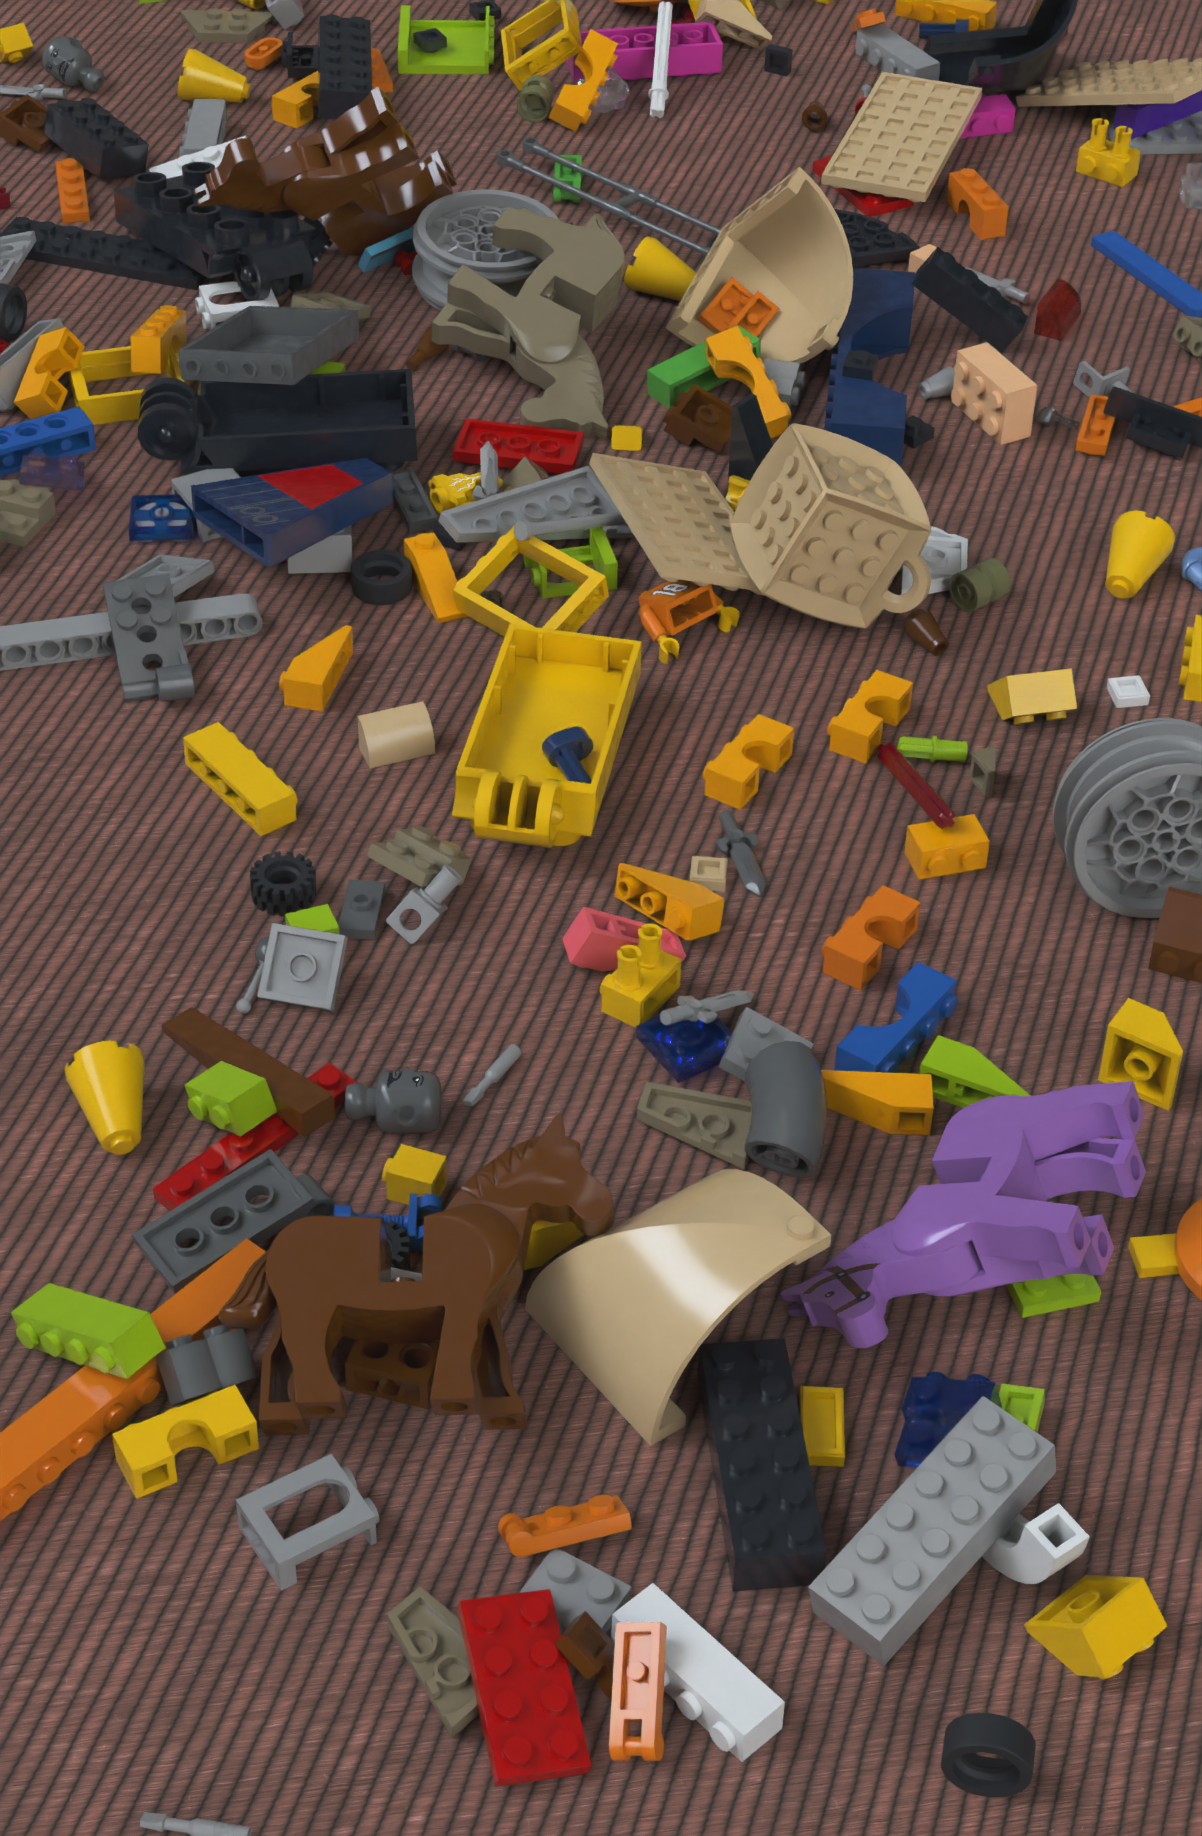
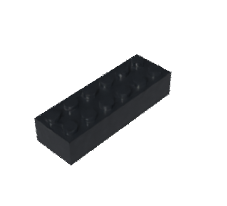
(343, 64)
(760, 1465)

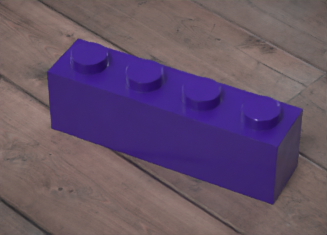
(1149, 117)

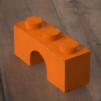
(972, 194)
(856, 948)

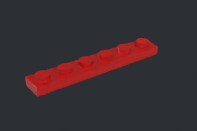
(236, 1151)

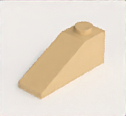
(733, 20)

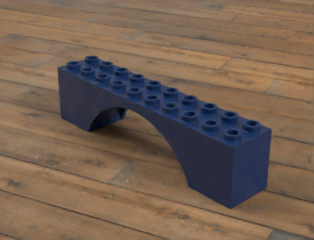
(880, 325)

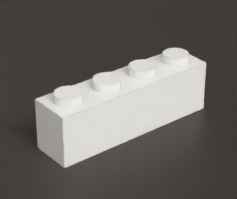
(707, 1678)

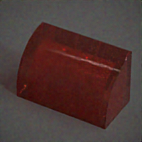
(1057, 310)

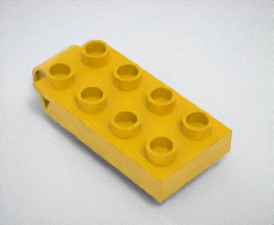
(538, 688)

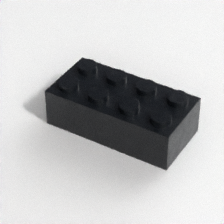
(96, 138)

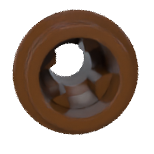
(814, 121)
(924, 630)

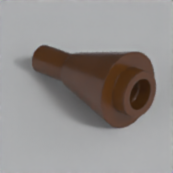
(425, 350)

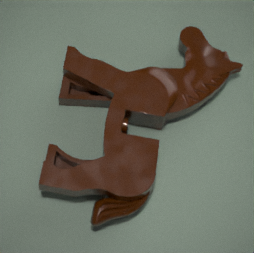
(339, 174)
(337, 1282)

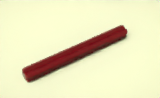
(916, 785)

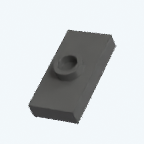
(361, 909)

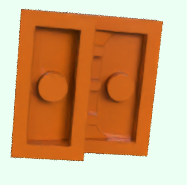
(738, 306)

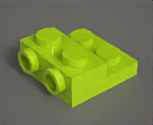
(1054, 1293)

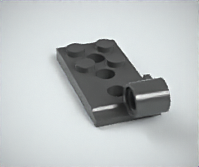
(174, 677)
(196, 1218)

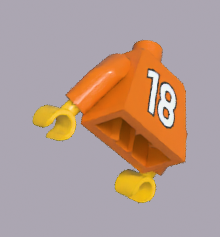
(678, 606)

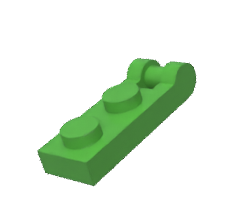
(568, 176)

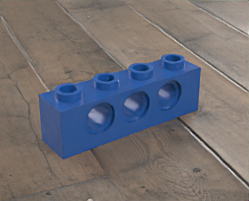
(54, 435)

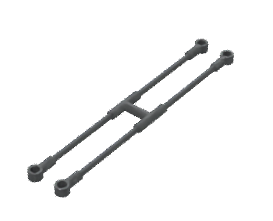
(633, 195)

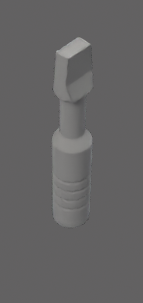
(493, 1074)
(195, 1827)

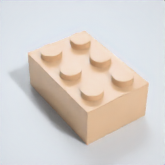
(994, 393)

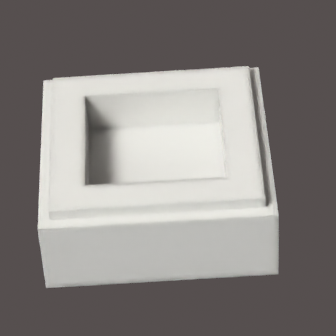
(1128, 691)

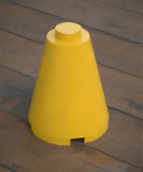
(210, 80)
(658, 271)
(1136, 552)
(110, 1092)

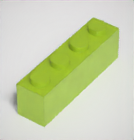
(88, 1330)

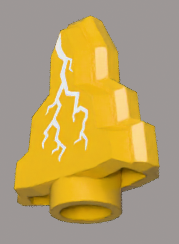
(454, 490)

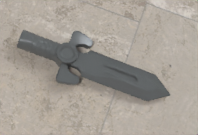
(741, 853)

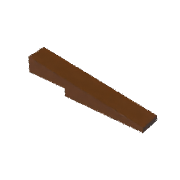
(296, 1098)

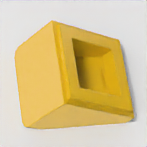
(626, 437)

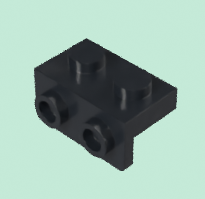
(299, 59)

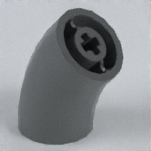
(786, 1109)

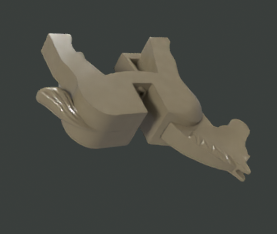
(541, 326)

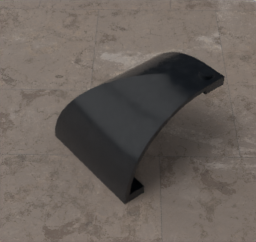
(1003, 57)

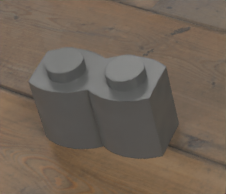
(206, 1364)

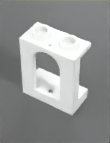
(213, 313)

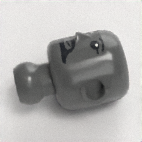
(71, 64)
(401, 1101)

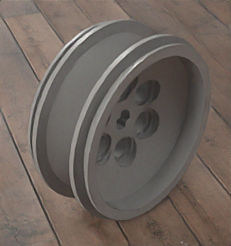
(460, 232)
(1134, 815)

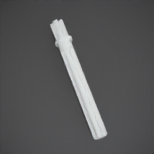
(658, 91)

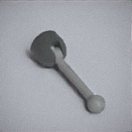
(243, 1005)

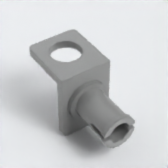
(1101, 385)
(427, 902)

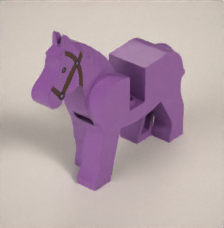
(991, 1210)

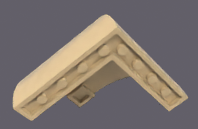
(791, 253)
(659, 1283)

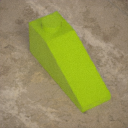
(964, 1074)

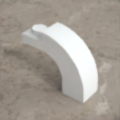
(1037, 1547)

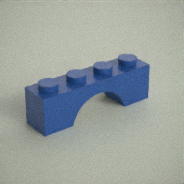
(922, 1001)

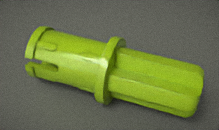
(933, 749)

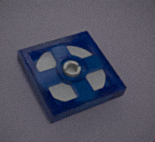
(160, 518)

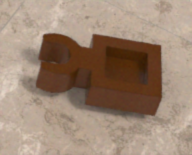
(589, 1650)

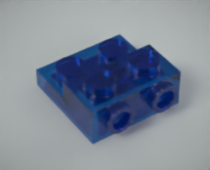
(934, 1409)

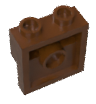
(25, 123)
(699, 417)

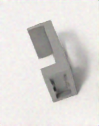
(283, 1555)

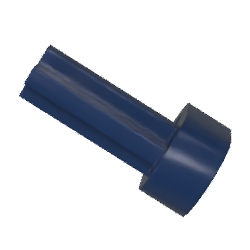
(927, 29)
(565, 751)

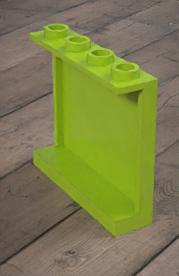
(467, 50)

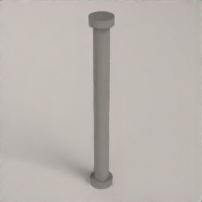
(524, 530)

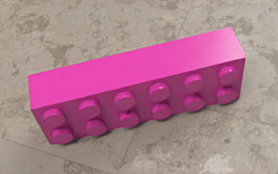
(692, 50)

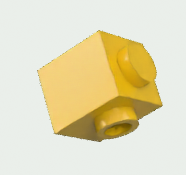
(14, 43)

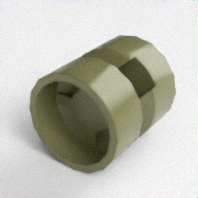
(535, 98)
(979, 585)

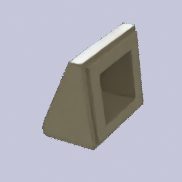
(983, 770)

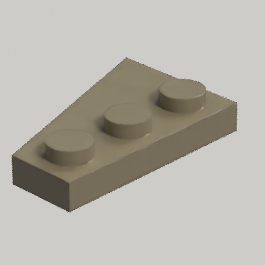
(699, 1118)
(437, 1653)

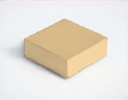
(709, 872)

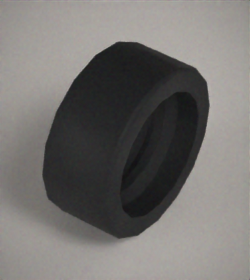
(12, 311)
(381, 563)
(991, 1735)

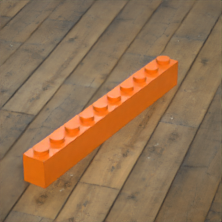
(96, 1402)

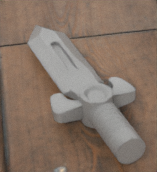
(38, 91)
(1005, 287)
(489, 473)
(704, 1009)

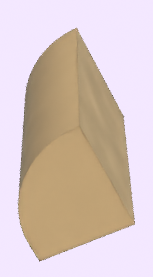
(396, 735)

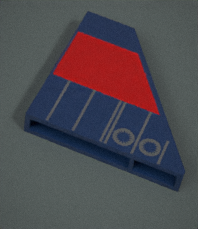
(293, 508)

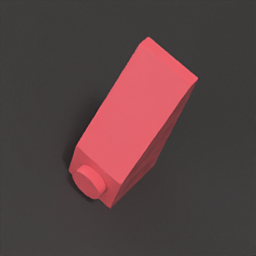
(598, 935)

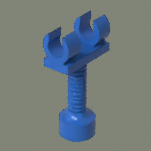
(418, 1208)

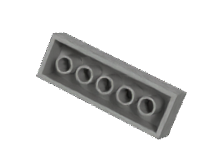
(932, 1530)

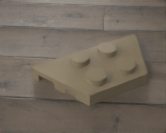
(226, 26)

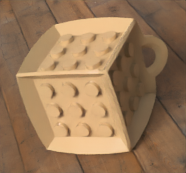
(832, 528)

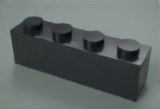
(969, 299)

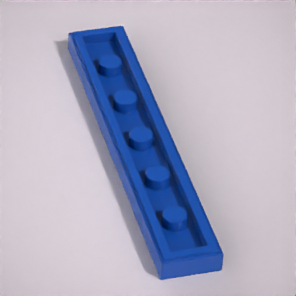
(1149, 272)

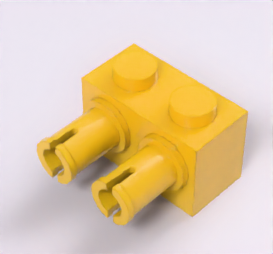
(1106, 159)
(642, 980)

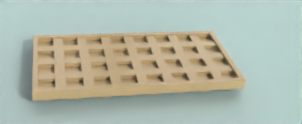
(1118, 84)
(902, 137)
(676, 520)

